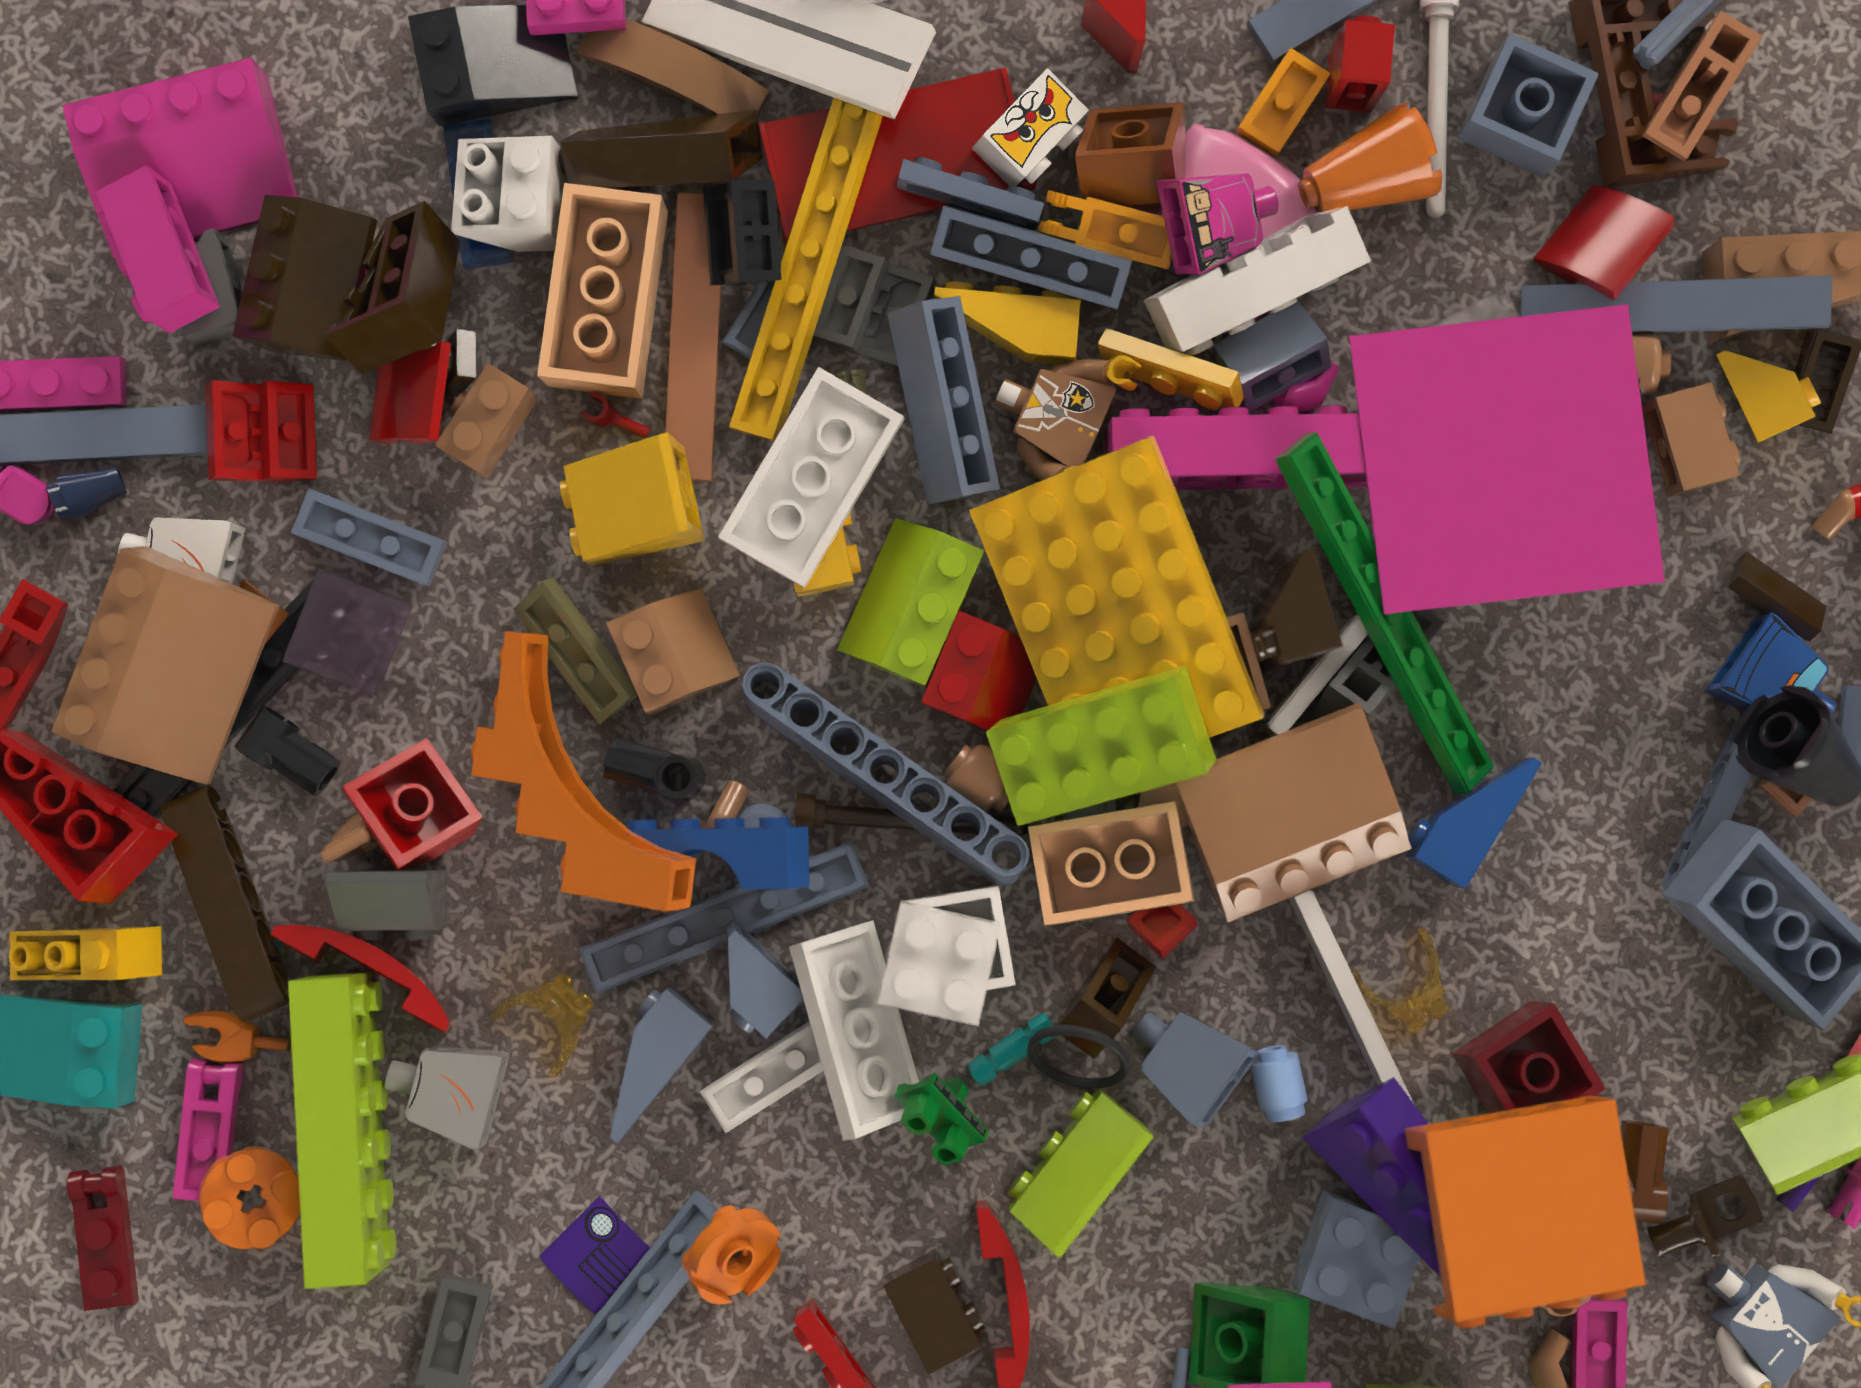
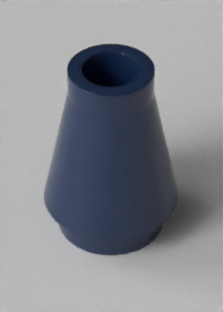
(85, 492)

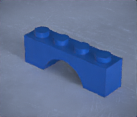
(760, 856)

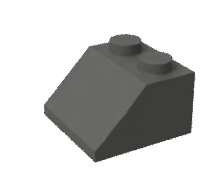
(388, 901)

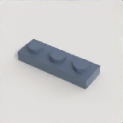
(969, 192)
(369, 537)

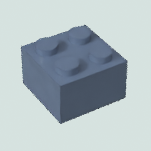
(1527, 105)
(1355, 1261)

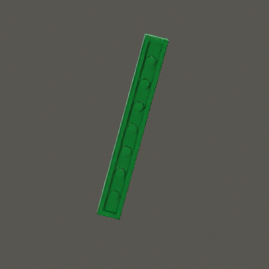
(1395, 635)

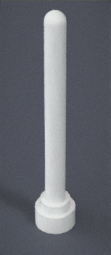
(1438, 15)

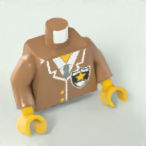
(1063, 411)

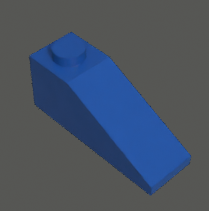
(1463, 831)

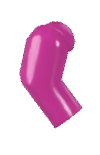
(1310, 393)

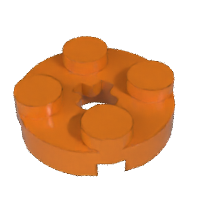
(240, 1171)
(710, 1261)

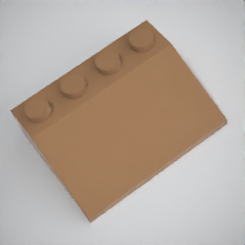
(164, 665)
(1293, 813)

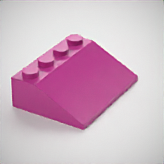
(200, 131)

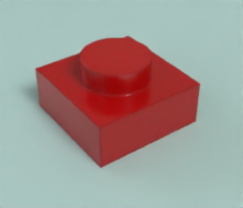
(1162, 927)

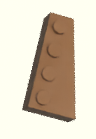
(1788, 256)

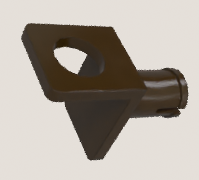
(1704, 1222)

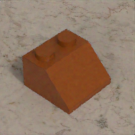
(1129, 151)

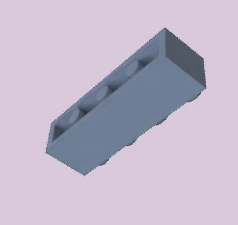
(1030, 256)
(943, 400)

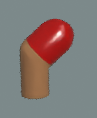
(1841, 511)

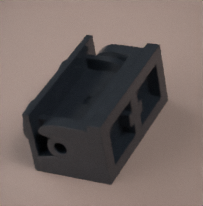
(742, 232)

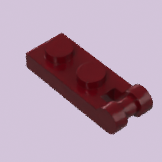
(103, 1238)

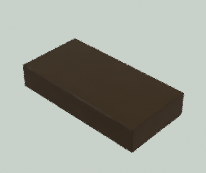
(1776, 594)

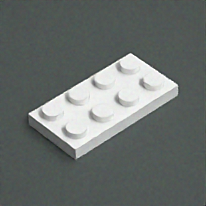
(811, 477)
(855, 1036)

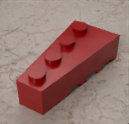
(74, 821)

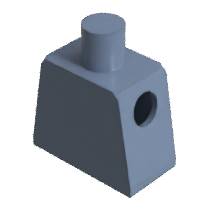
(1192, 1064)

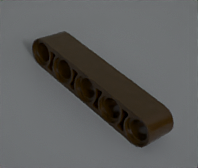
(227, 904)

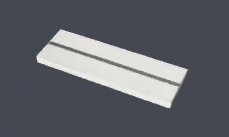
(825, 45)

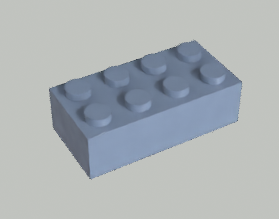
(1771, 922)

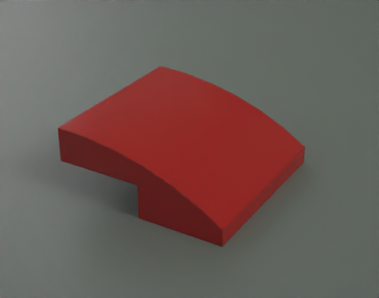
(1605, 240)
(410, 397)
(260, 431)

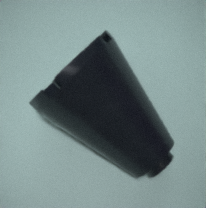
(1798, 746)

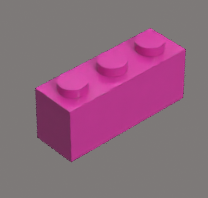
(156, 250)

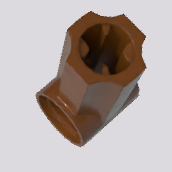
(1645, 1158)

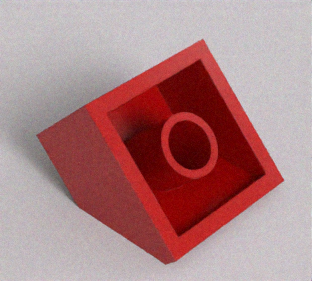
(980, 674)
(413, 806)

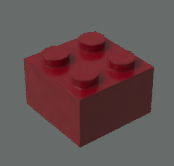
(1527, 1061)

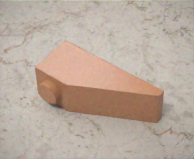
(1701, 84)

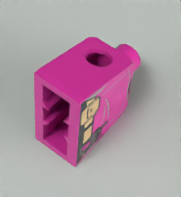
(1213, 218)

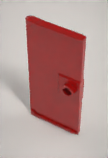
(932, 123)

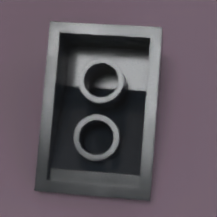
(487, 62)

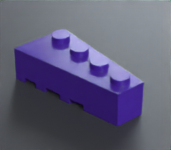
(1370, 1152)

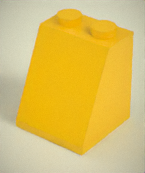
(631, 501)

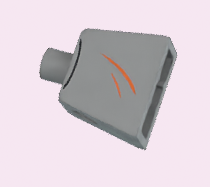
(452, 1091)

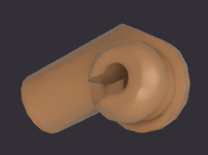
(727, 804)
(1545, 1365)

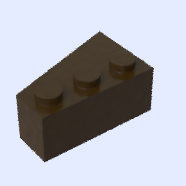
(402, 294)

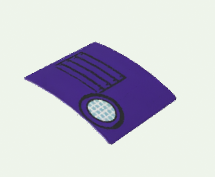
(595, 1255)

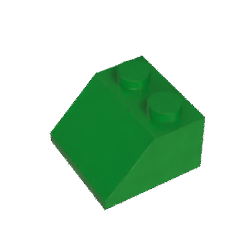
(1248, 1335)

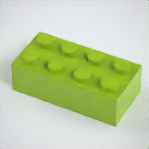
(1102, 746)

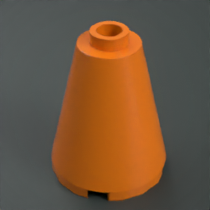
(1375, 166)

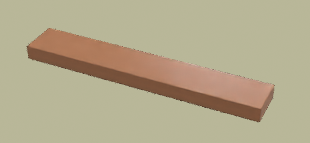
(693, 341)

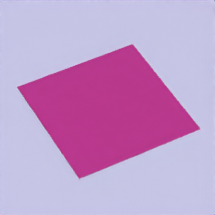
(1506, 459)

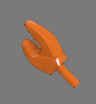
(238, 1039)

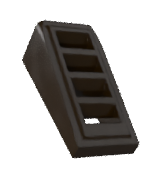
(1844, 367)

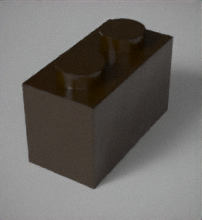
(933, 1310)

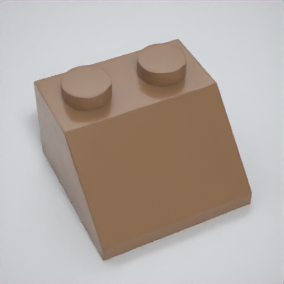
(673, 650)

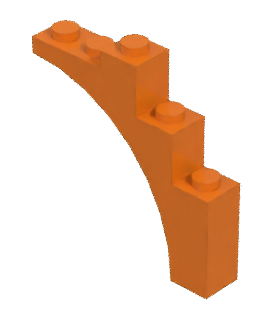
(554, 803)

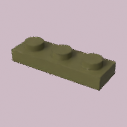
(577, 650)

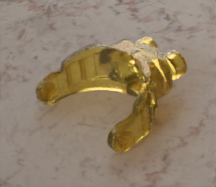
(1423, 1001)
(563, 1007)

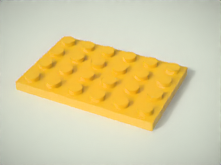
(1114, 585)

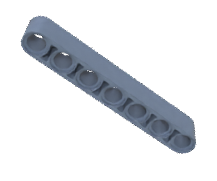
(873, 752)

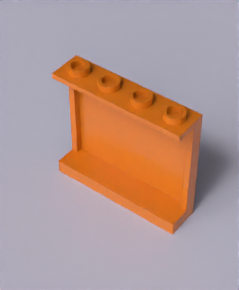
(1530, 1209)

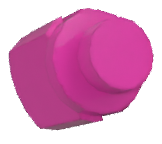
(24, 496)

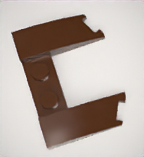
(1625, 93)

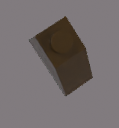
(1108, 995)

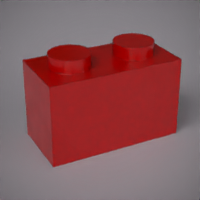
(1359, 64)

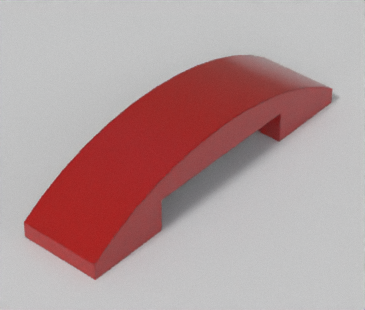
(26, 642)
(315, 941)
(996, 1243)

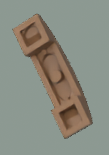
(673, 68)

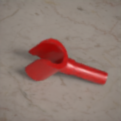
(615, 418)

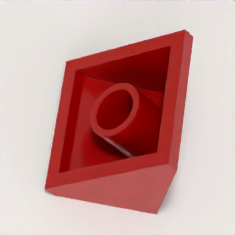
(1118, 28)

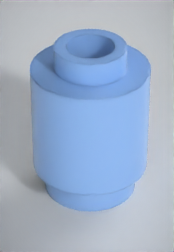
(1279, 1083)

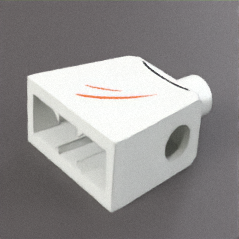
(203, 544)

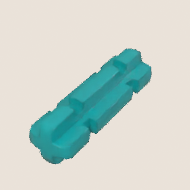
(1007, 1051)

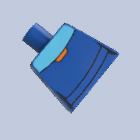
(1764, 661)

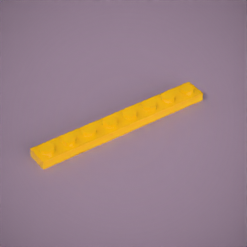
(806, 270)

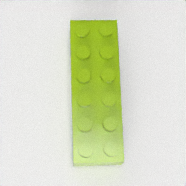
(340, 1128)

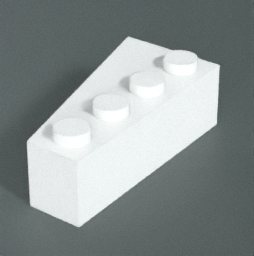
(1261, 280)

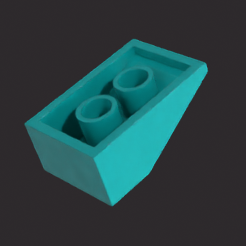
(69, 1050)

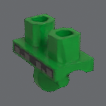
(940, 1110)

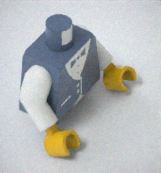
(1773, 1320)

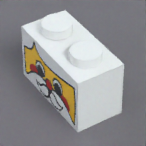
(1030, 129)

